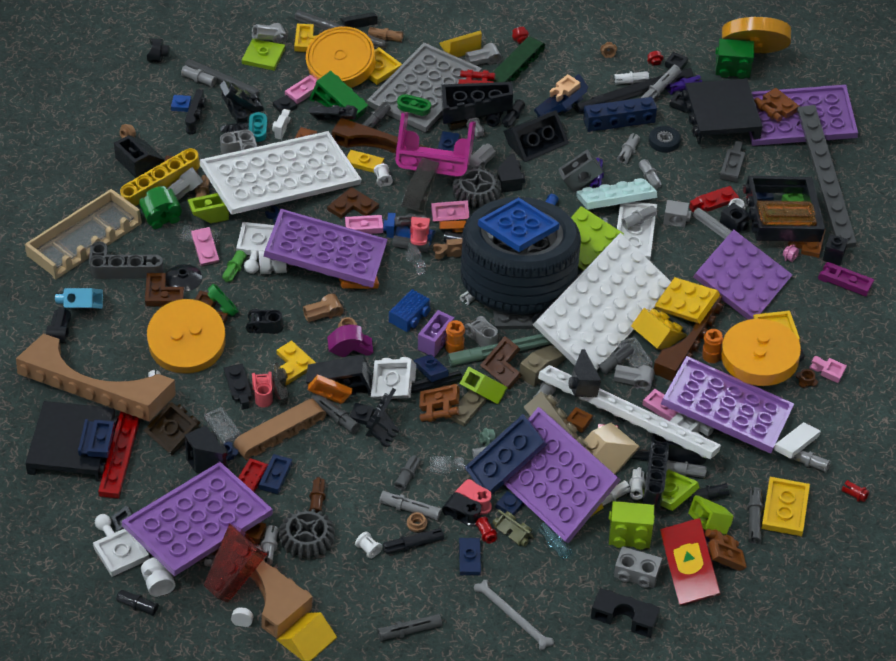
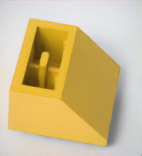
(657, 328)

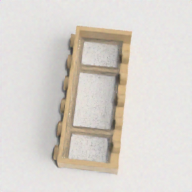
(70, 240)

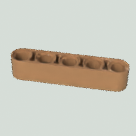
(278, 428)

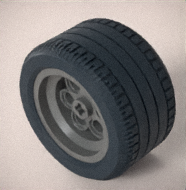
(524, 279)

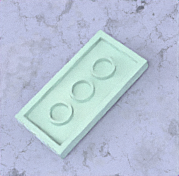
(616, 194)

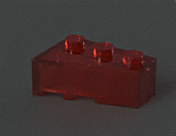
(233, 563)

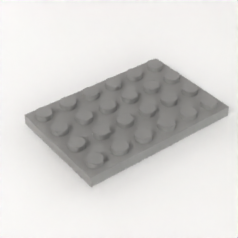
(421, 77)

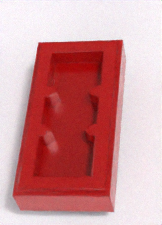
(253, 473)

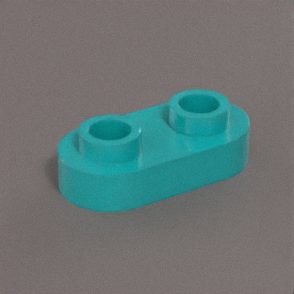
(258, 126)

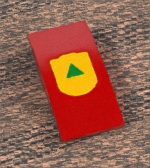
(690, 562)

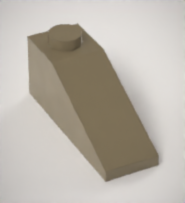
(538, 361)

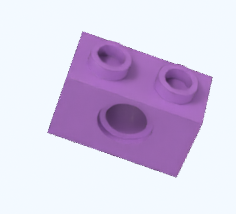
(433, 335)

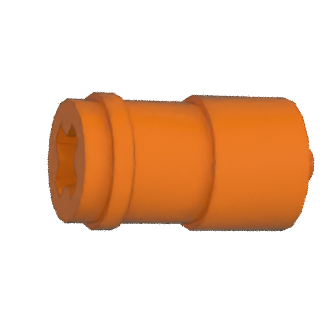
(455, 336)
(712, 346)

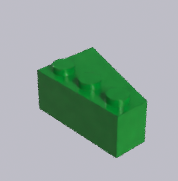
(333, 91)

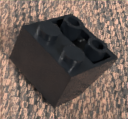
(136, 155)
(204, 449)

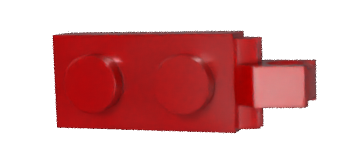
(713, 199)

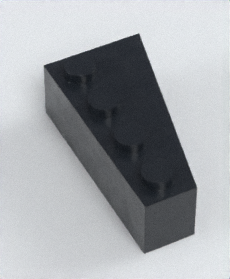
(475, 100)

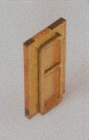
(786, 212)

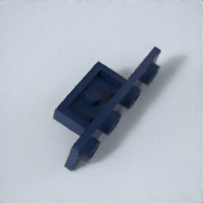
(564, 105)

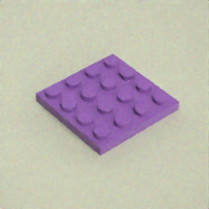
(743, 275)

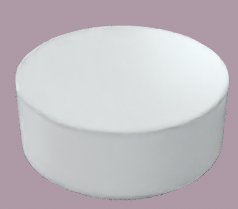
(242, 617)

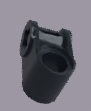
(266, 321)
(462, 508)

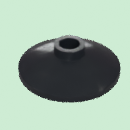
(184, 276)

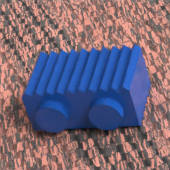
(409, 310)

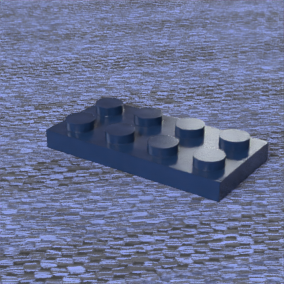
(506, 454)

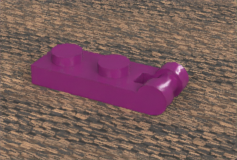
(846, 278)

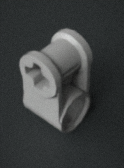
(482, 332)

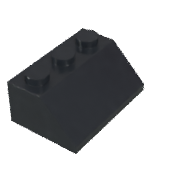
(536, 136)

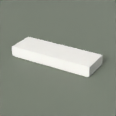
(797, 440)

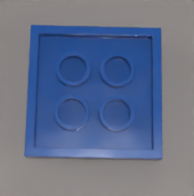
(518, 224)

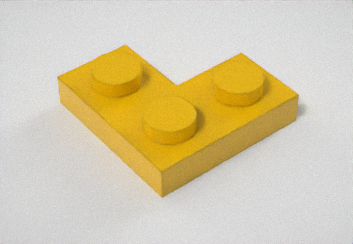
(303, 37)
(295, 359)

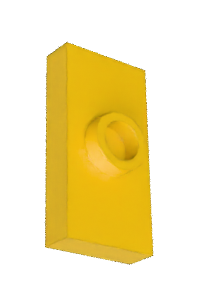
(364, 161)

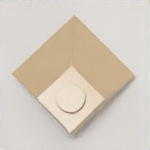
(611, 446)

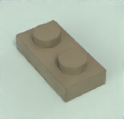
(468, 407)

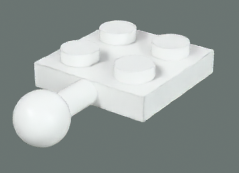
(251, 240)
(119, 549)

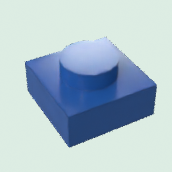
(181, 103)
(389, 225)

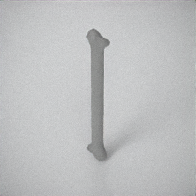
(542, 640)

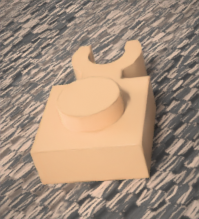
(565, 86)

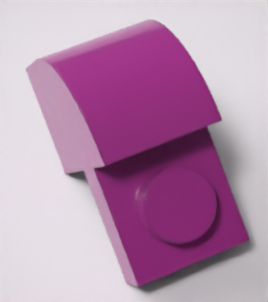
(349, 338)

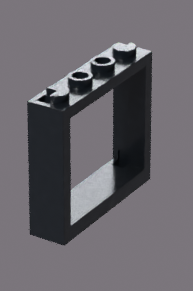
(783, 184)

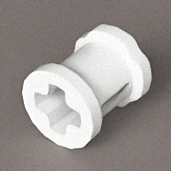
(382, 173)
(368, 544)

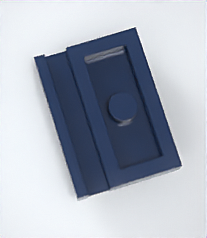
(96, 438)

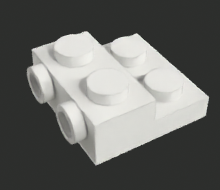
(393, 374)

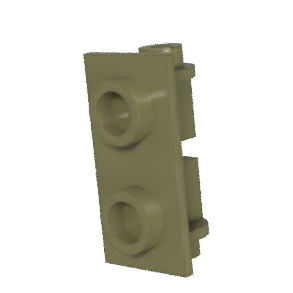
(519, 533)

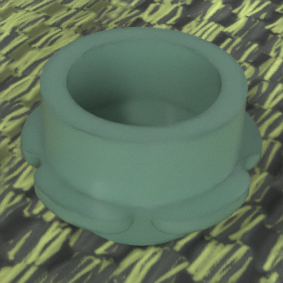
(487, 436)

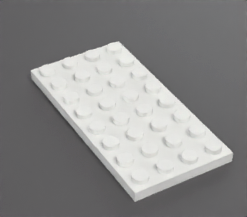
(279, 172)
(603, 303)

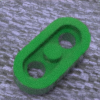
(414, 104)
(218, 295)

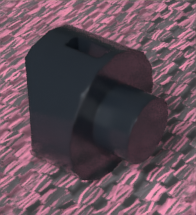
(157, 50)

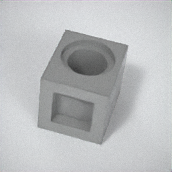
(676, 213)

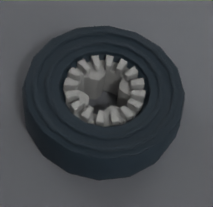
(663, 132)

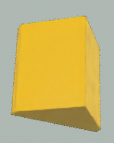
(462, 44)
(308, 636)

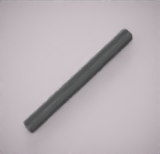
(326, 24)

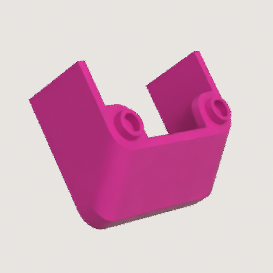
(451, 162)

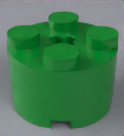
(160, 207)

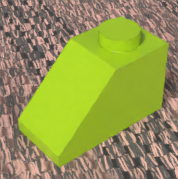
(209, 208)
(711, 514)

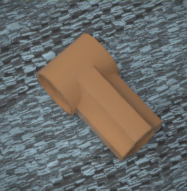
(328, 306)

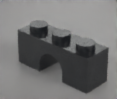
(610, 604)

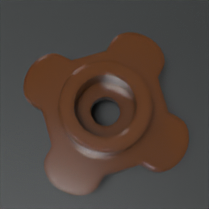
(810, 375)

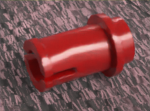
(856, 491)
(488, 534)

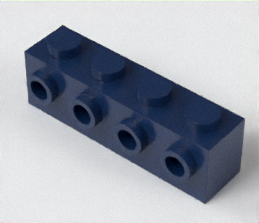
(619, 114)

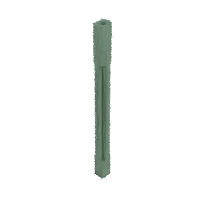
(481, 353)

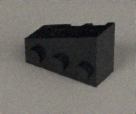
(349, 371)

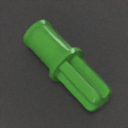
(234, 266)

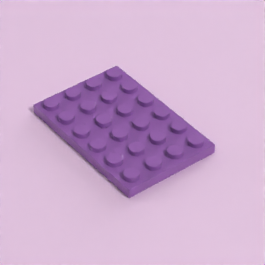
(832, 108)
(325, 248)
(727, 404)
(562, 480)
(195, 518)

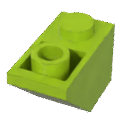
(483, 385)

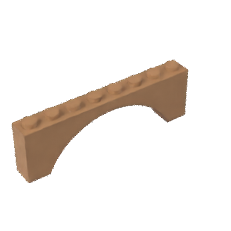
(138, 397)
(282, 597)

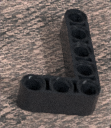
(659, 453)

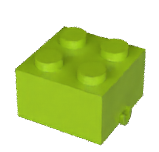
(631, 525)

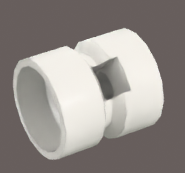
(268, 265)
(157, 578)

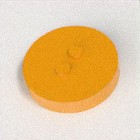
(767, 33)
(344, 52)
(186, 336)
(760, 352)

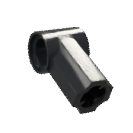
(59, 324)

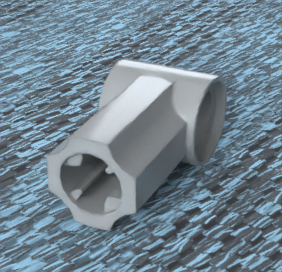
(270, 33)
(488, 54)
(481, 157)
(186, 183)
(639, 377)

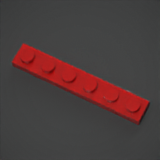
(119, 456)

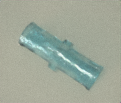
(555, 541)

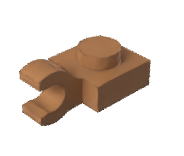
(452, 248)

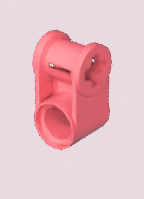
(419, 230)
(262, 389)
(477, 493)

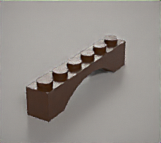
(357, 135)
(672, 358)

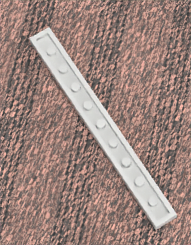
(636, 415)

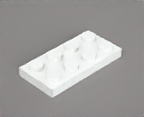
(640, 234)

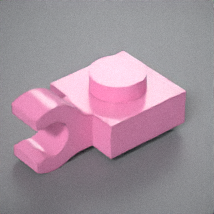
(830, 369)

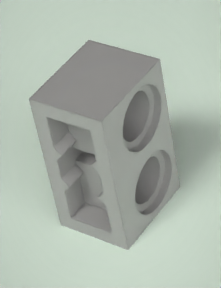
(637, 567)

